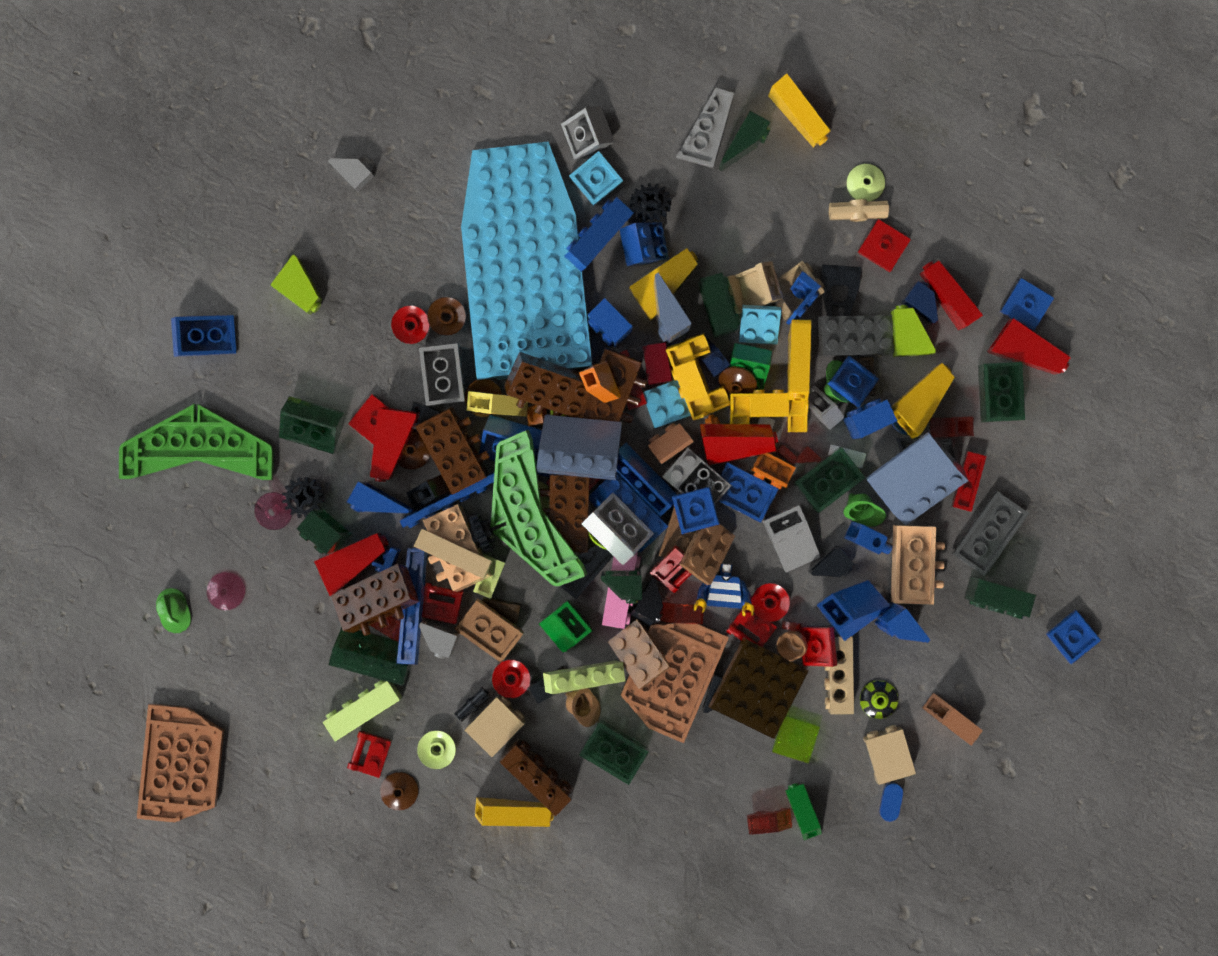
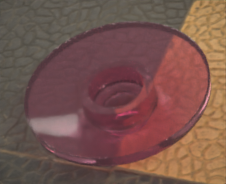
(273, 502)
(234, 587)

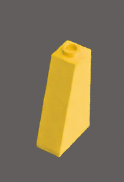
(799, 111)
(673, 273)
(799, 360)
(921, 401)
(511, 813)

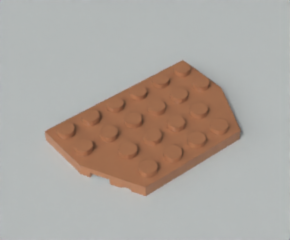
(675, 696)
(179, 764)

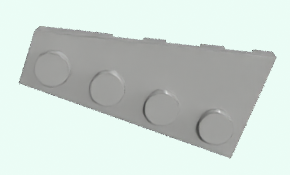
(705, 137)

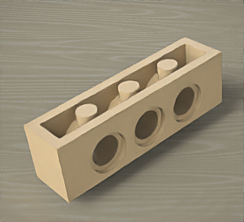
(844, 704)

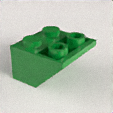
(753, 359)
(565, 626)

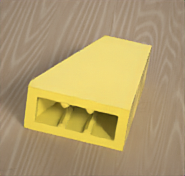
(495, 404)

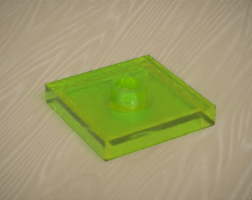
(796, 739)

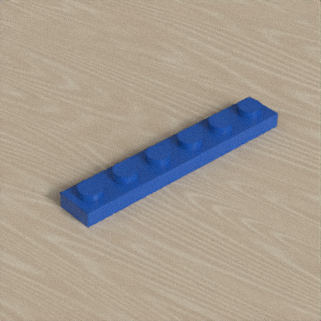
(446, 502)
(409, 627)

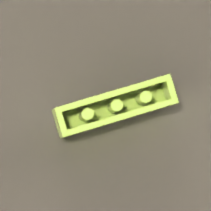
(584, 677)
(362, 709)

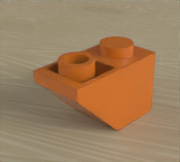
(600, 382)

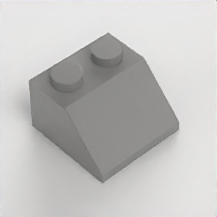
(587, 132)
(439, 638)

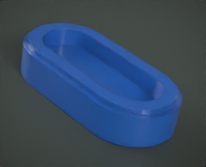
(891, 801)

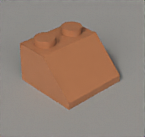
(669, 443)

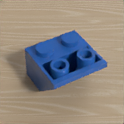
(644, 243)

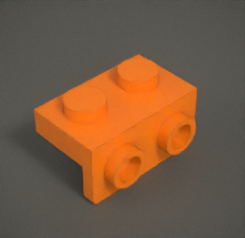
(773, 469)

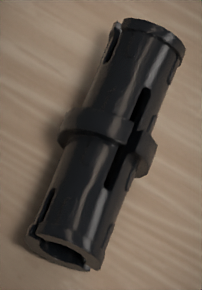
(472, 704)

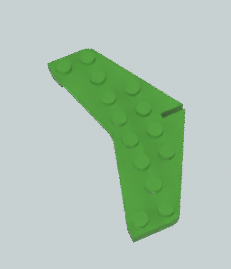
(184, 440)
(519, 505)

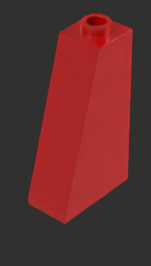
(950, 295)
(1025, 346)
(390, 440)
(736, 441)
(346, 564)

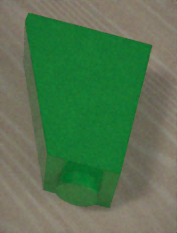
(803, 811)

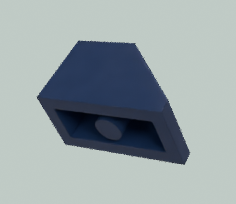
(923, 301)
(714, 361)

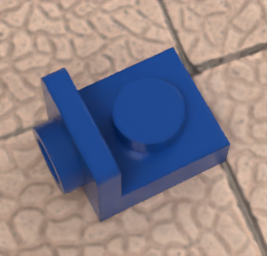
(390, 558)

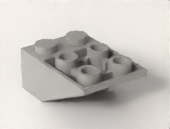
(692, 473)
(791, 538)

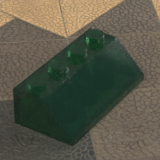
(624, 584)
(369, 656)

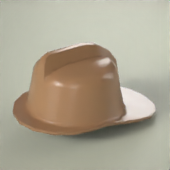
(583, 706)

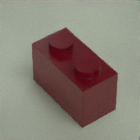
(657, 364)

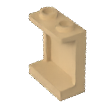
(755, 286)
(790, 301)
(495, 725)
(889, 754)

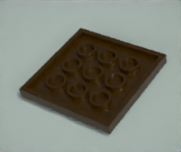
(758, 688)

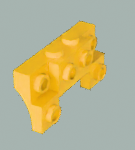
(692, 380)
(769, 405)

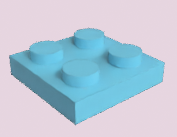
(596, 178)
(759, 324)
(666, 404)

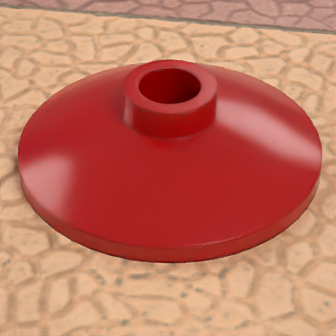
(400, 324)
(780, 602)
(509, 688)

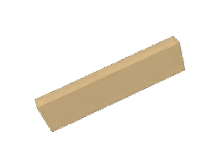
(453, 553)

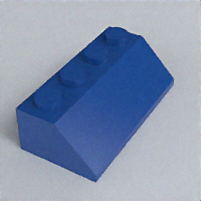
(499, 429)
(633, 502)
(901, 624)

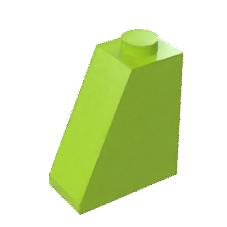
(297, 286)
(909, 334)

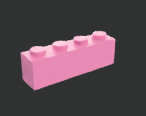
(616, 609)

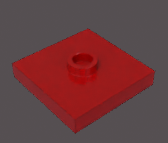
(884, 245)
(366, 418)
(820, 646)

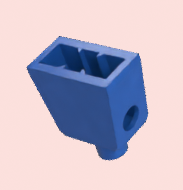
(868, 538)

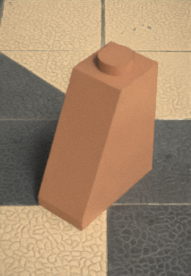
(952, 719)

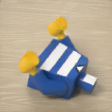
(725, 592)

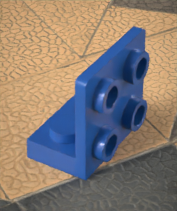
(804, 288)

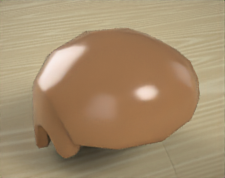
(791, 645)

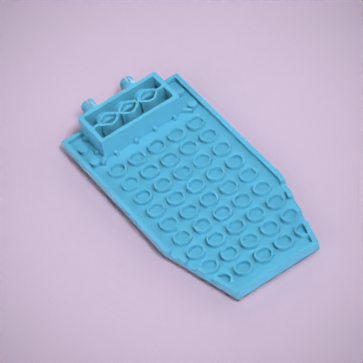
(515, 264)

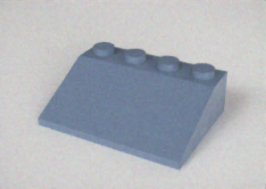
(670, 315)
(579, 447)
(917, 478)

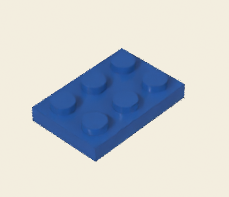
(747, 493)

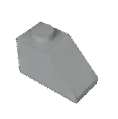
(354, 171)
(824, 408)

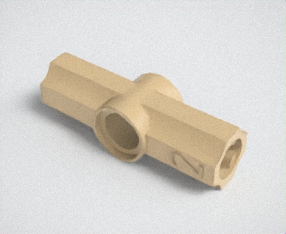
(858, 210)

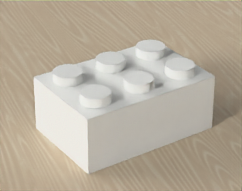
(617, 529)

